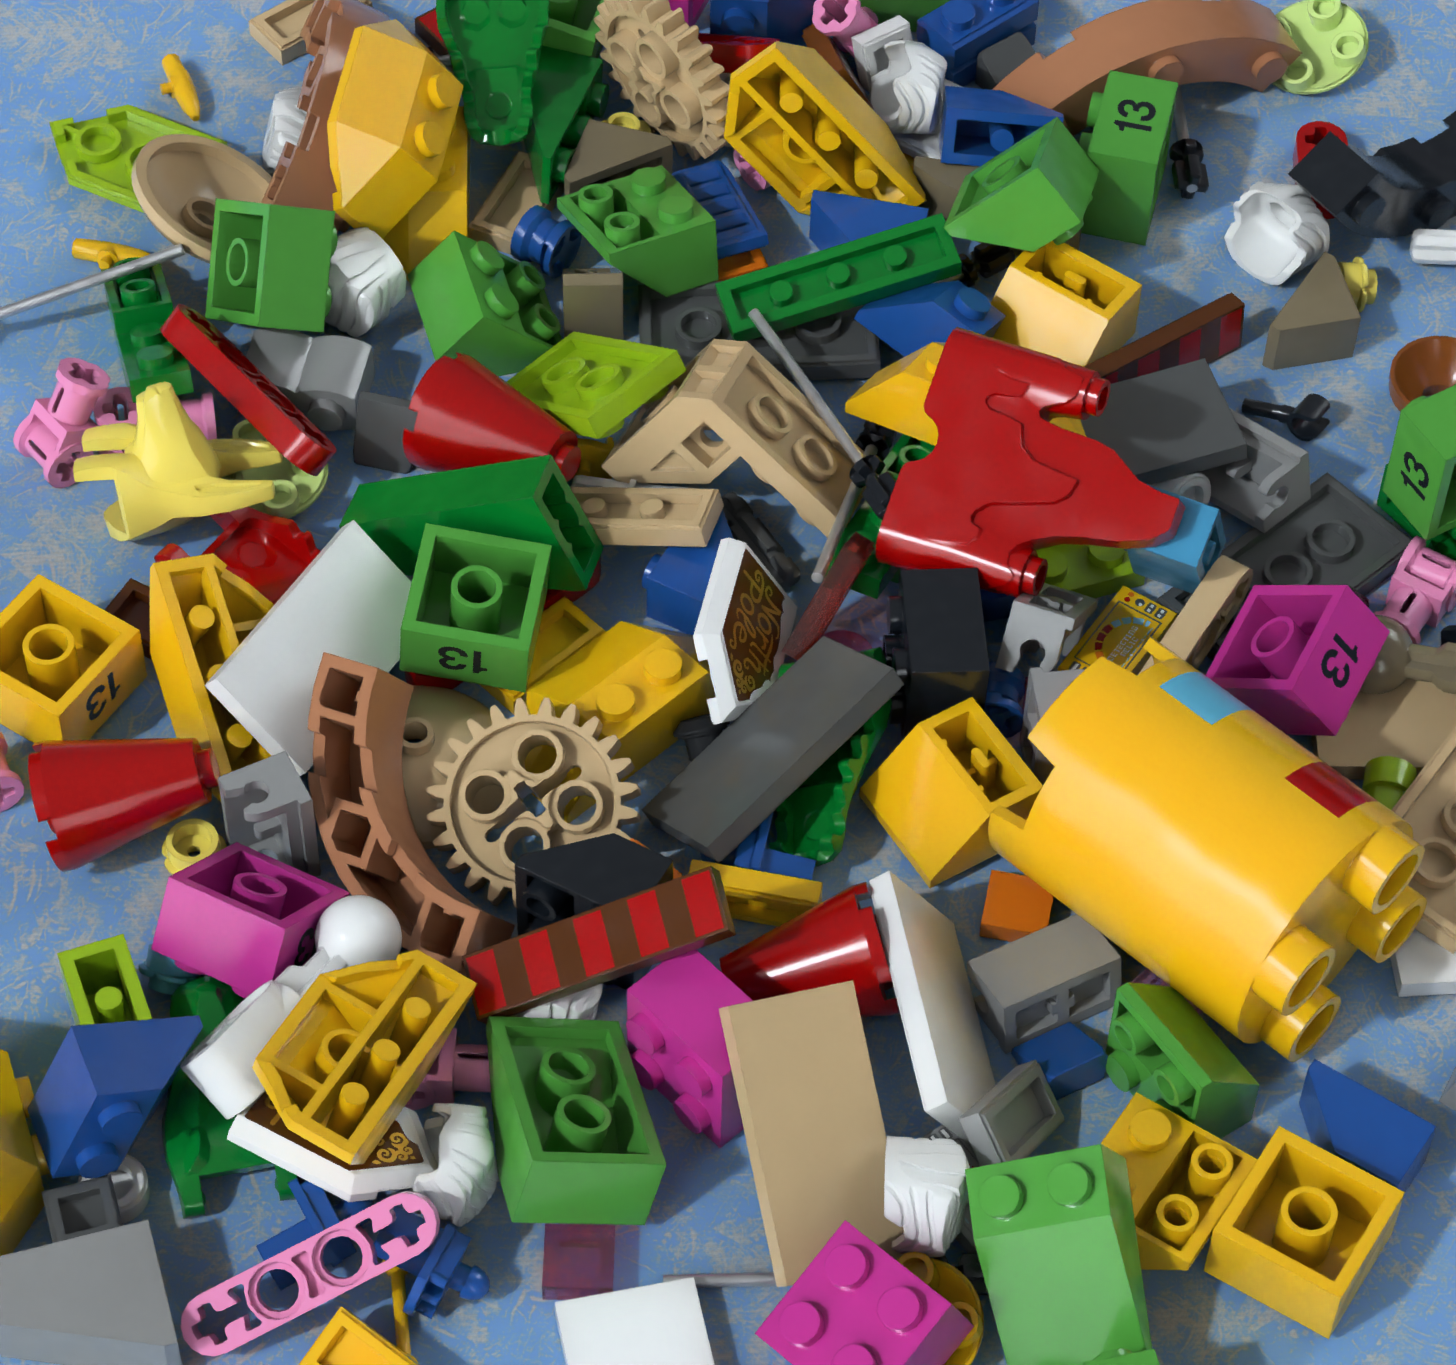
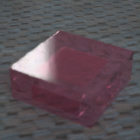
(577, 1260)

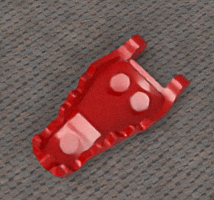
(258, 549)

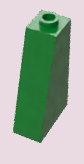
(504, 499)

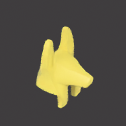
(170, 468)

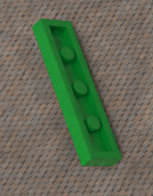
(840, 277)

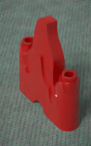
(1010, 477)

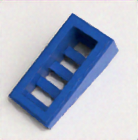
(725, 201)

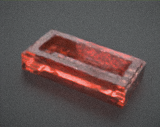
(829, 595)

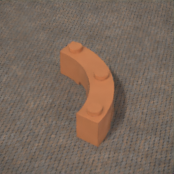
(1160, 41)
(304, 170)
(366, 817)

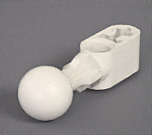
(346, 935)

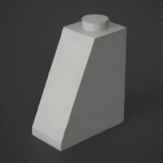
(88, 1302)

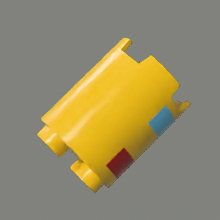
(1212, 848)

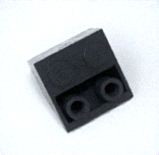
(935, 643)
(584, 876)

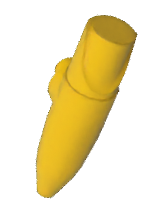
(180, 86)
(104, 252)

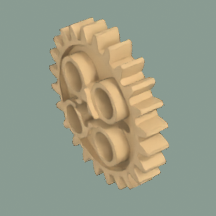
(665, 73)
(498, 759)

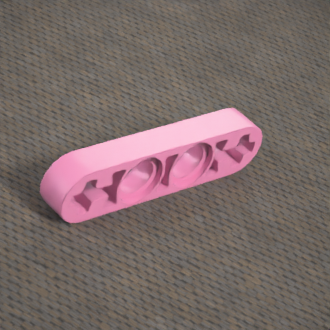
(308, 1268)

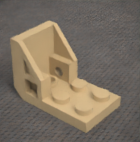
(757, 417)

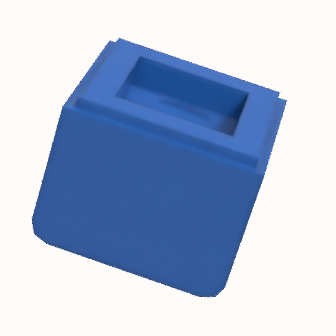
(1066, 1058)

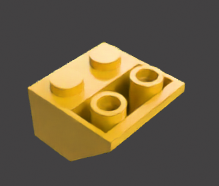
(1066, 304)
(943, 785)
(1176, 1180)

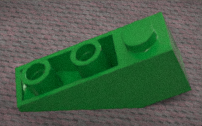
(563, 99)

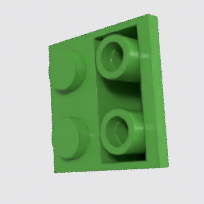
(648, 229)
(483, 305)
(1176, 1059)

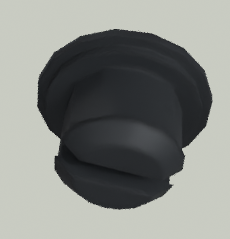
(698, 733)

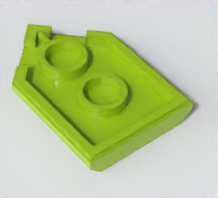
(102, 150)

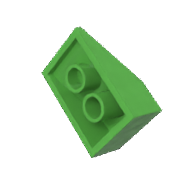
(570, 1123)
(1060, 1255)

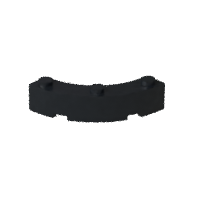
(1388, 192)

